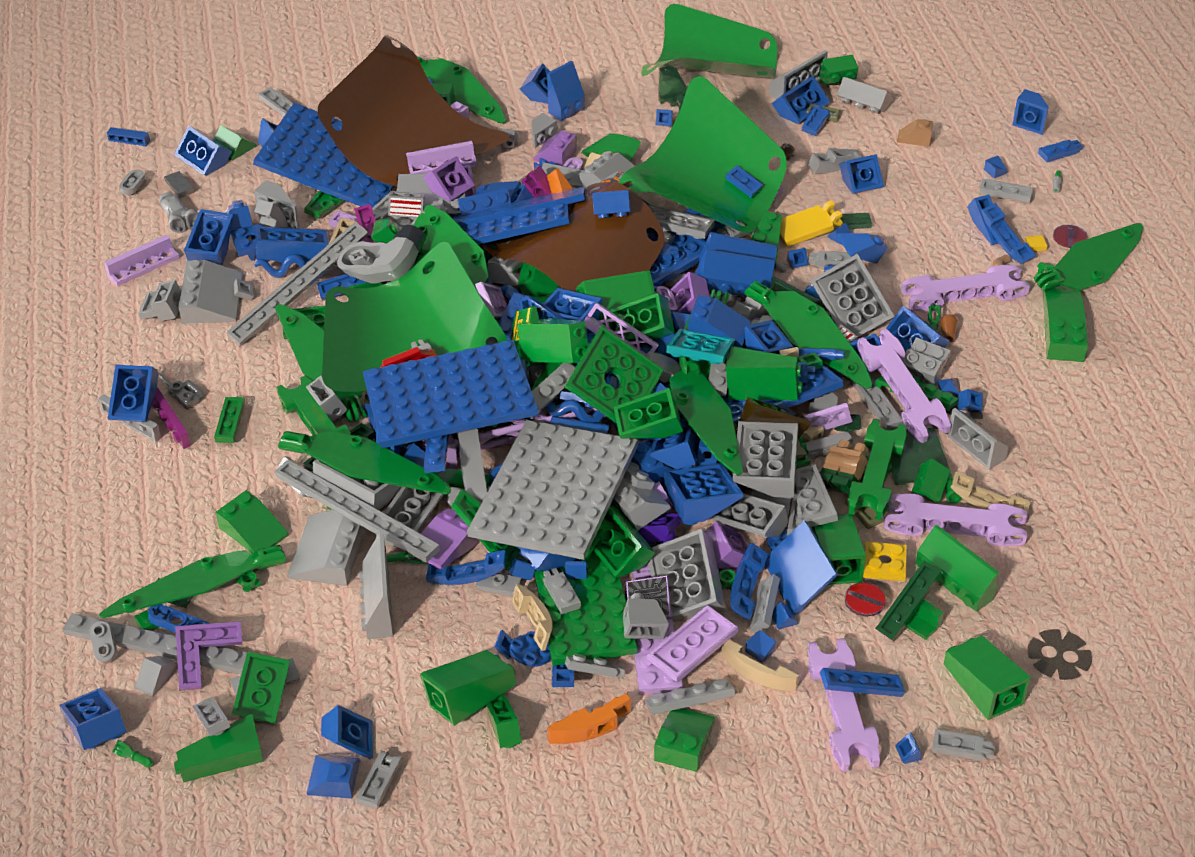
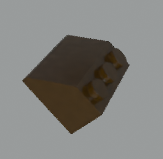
(761, 411)

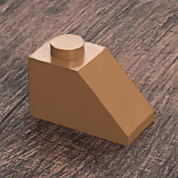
(916, 133)

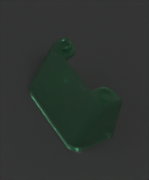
(671, 87)

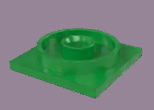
(612, 355)

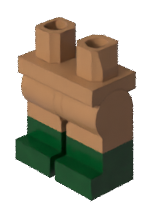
(843, 466)

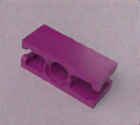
(537, 182)

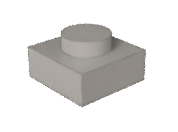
(243, 289)

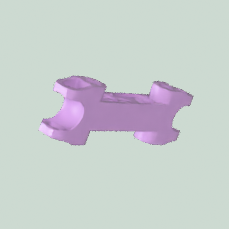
(992, 283)
(918, 408)
(992, 523)
(850, 735)

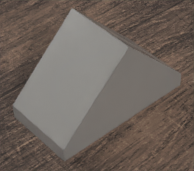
(154, 674)

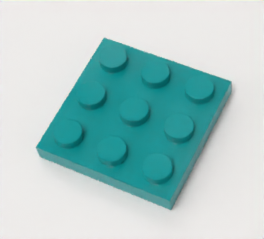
(700, 346)

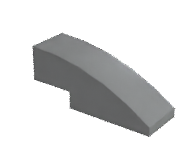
(830, 161)
(270, 214)

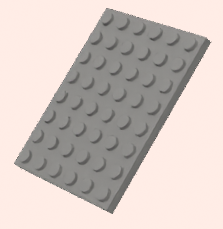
(553, 489)

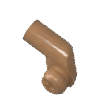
(1001, 260)

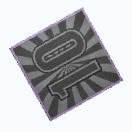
(653, 588)

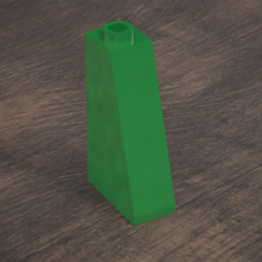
(220, 753)

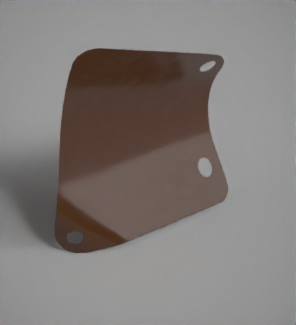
(393, 111)
(589, 244)

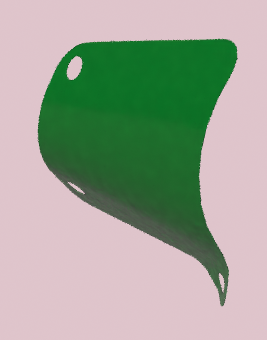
(714, 45)
(699, 152)
(386, 319)

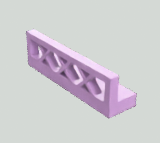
(438, 156)
(139, 258)
(593, 325)
(830, 417)

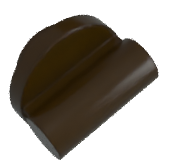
(788, 149)

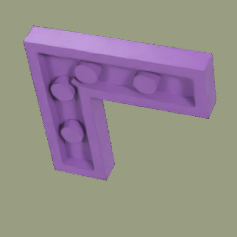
(193, 637)

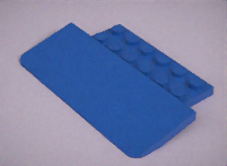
(520, 216)

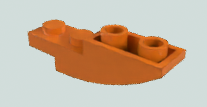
(585, 726)

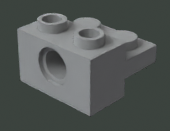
(162, 302)
(926, 361)

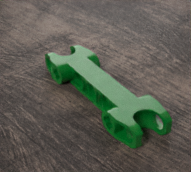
(307, 408)
(871, 491)

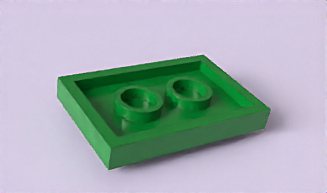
(261, 687)

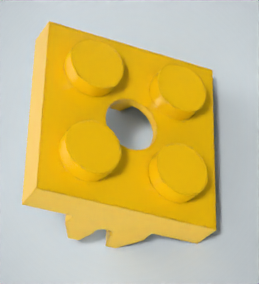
(876, 569)

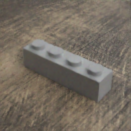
(821, 446)

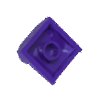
(661, 528)

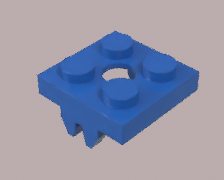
(241, 242)

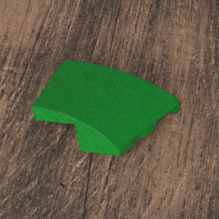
(615, 143)

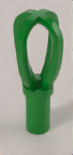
(934, 323)
(403, 557)

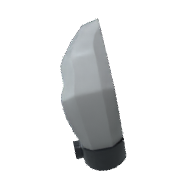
(383, 261)

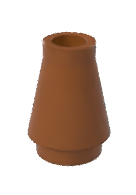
(949, 326)

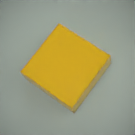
(1036, 243)

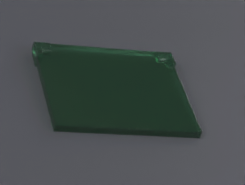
(906, 466)

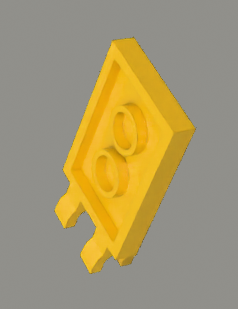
(809, 223)

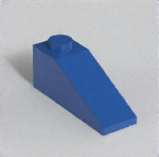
(975, 208)

